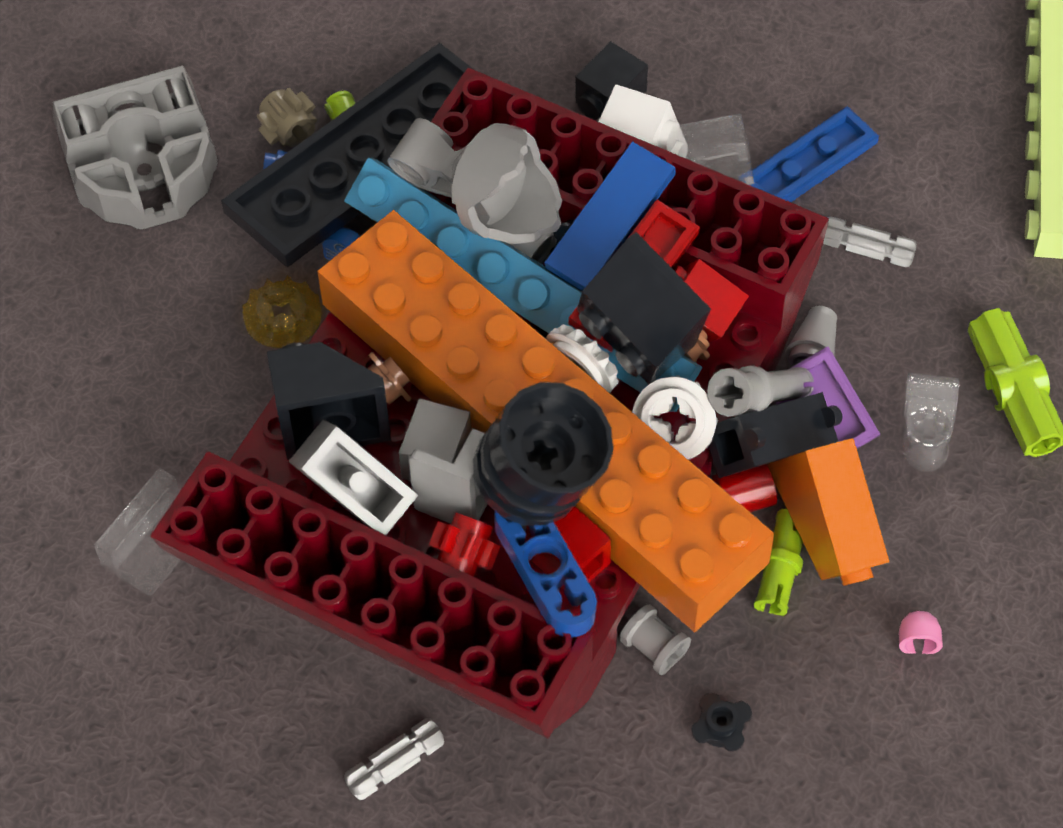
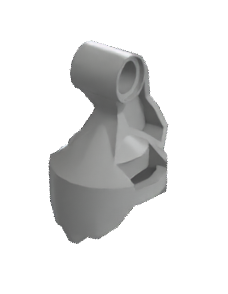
(493, 181)

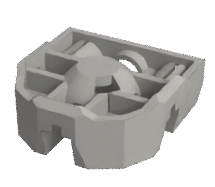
(116, 143)

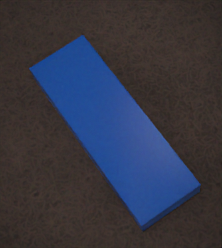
(815, 156)
(610, 216)

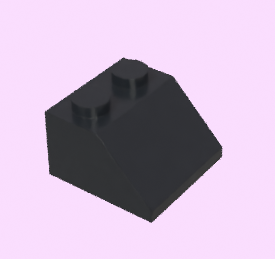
(642, 310)
(322, 384)

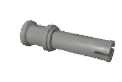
(753, 389)

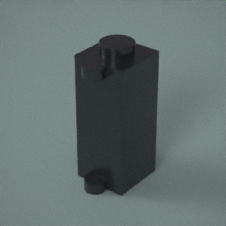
(773, 434)

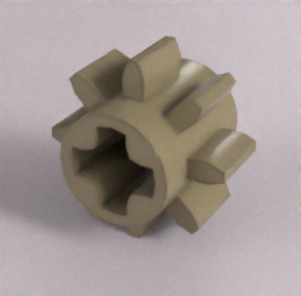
(286, 117)

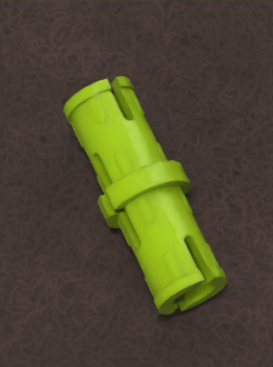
(783, 566)

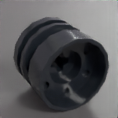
(542, 453)

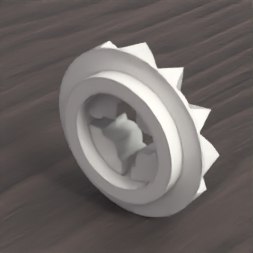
(585, 355)
(693, 401)

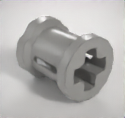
(655, 639)

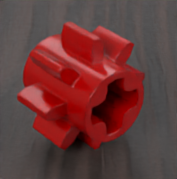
(464, 544)

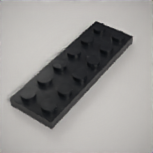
(303, 192)

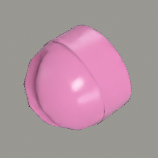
(920, 626)

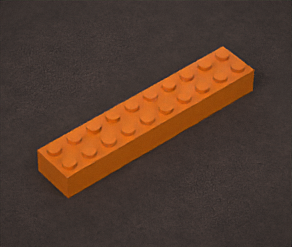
(475, 354)

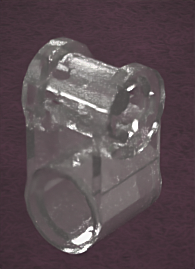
(930, 415)

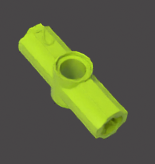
(1017, 382)

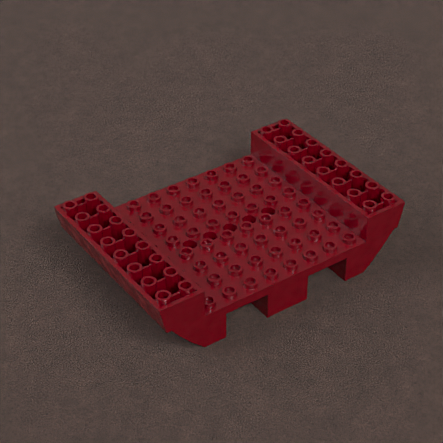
(482, 634)

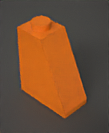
(832, 510)

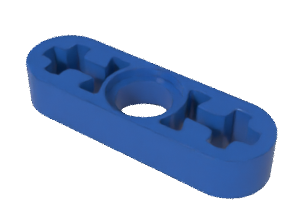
(545, 586)

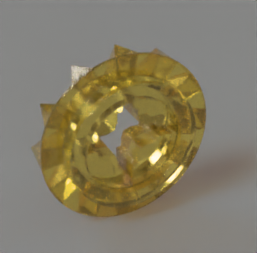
(283, 329)

